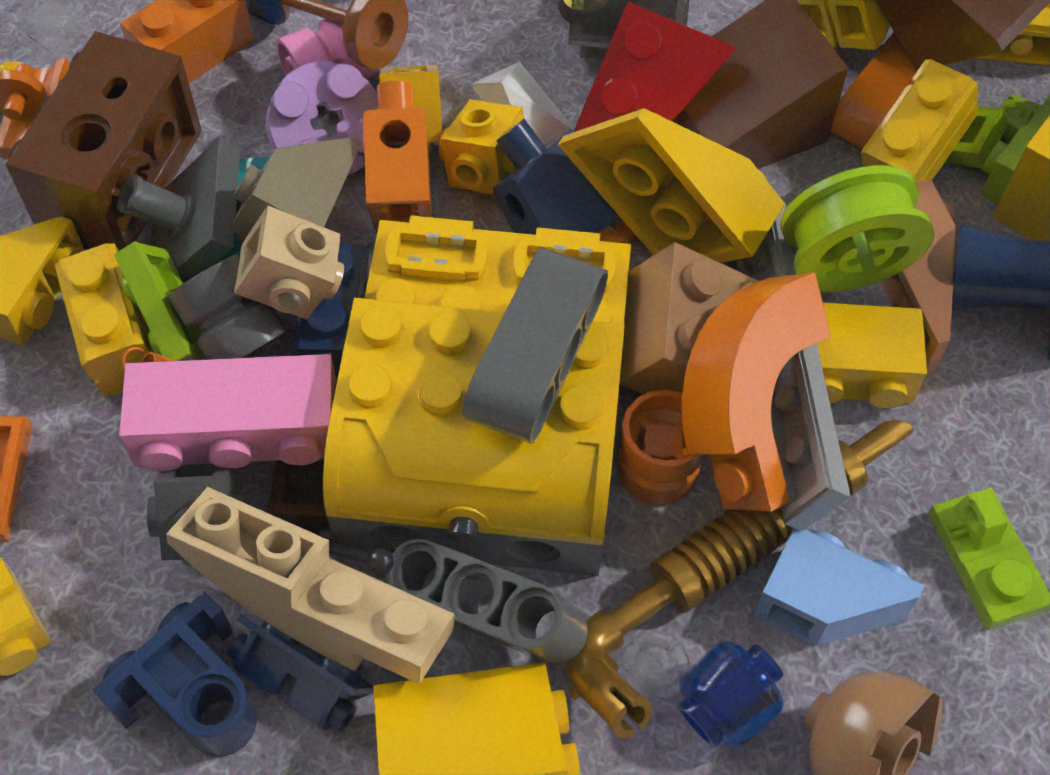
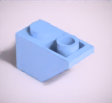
(832, 592)

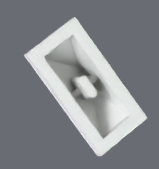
(518, 88)

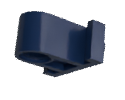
(183, 679)

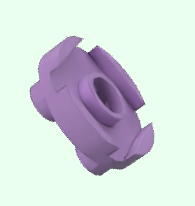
(320, 84)

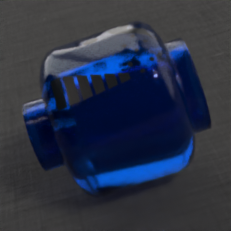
(731, 694)

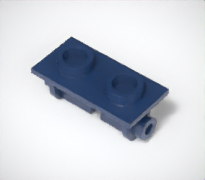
(322, 684)

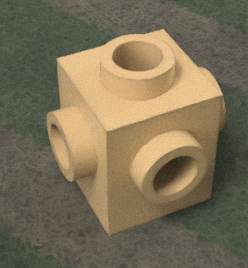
(289, 263)

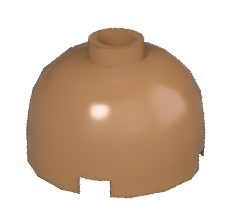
(873, 725)

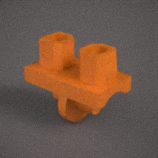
(22, 97)

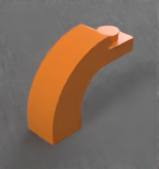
(733, 383)

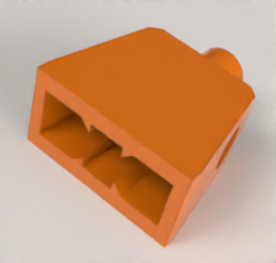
(396, 177)

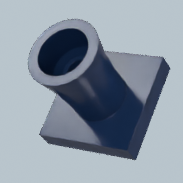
(1001, 271)

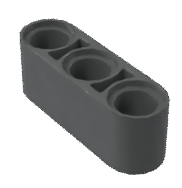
(535, 345)
(515, 605)

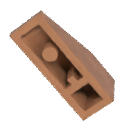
(930, 279)

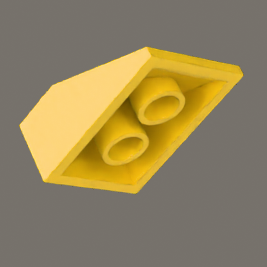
(676, 185)

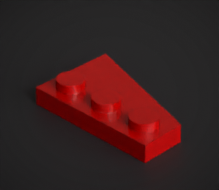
(651, 67)

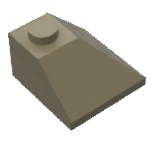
(296, 181)

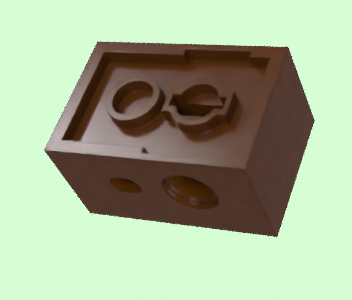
(109, 118)

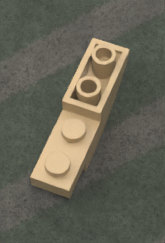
(298, 589)

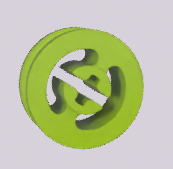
(857, 227)

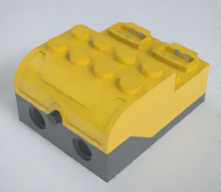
(396, 434)

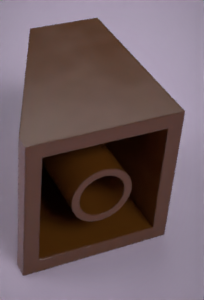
(957, 28)
(774, 90)

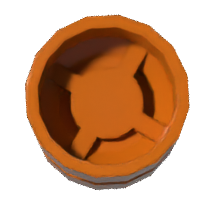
(654, 452)

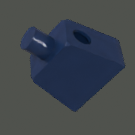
(547, 187)

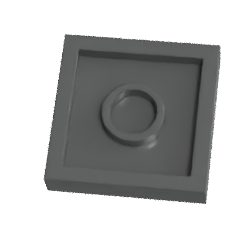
(192, 212)

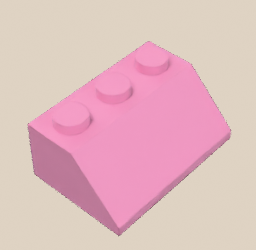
(227, 411)

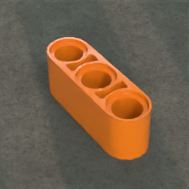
(873, 93)

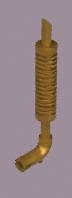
(690, 575)

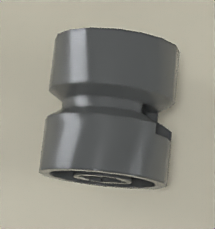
(227, 322)

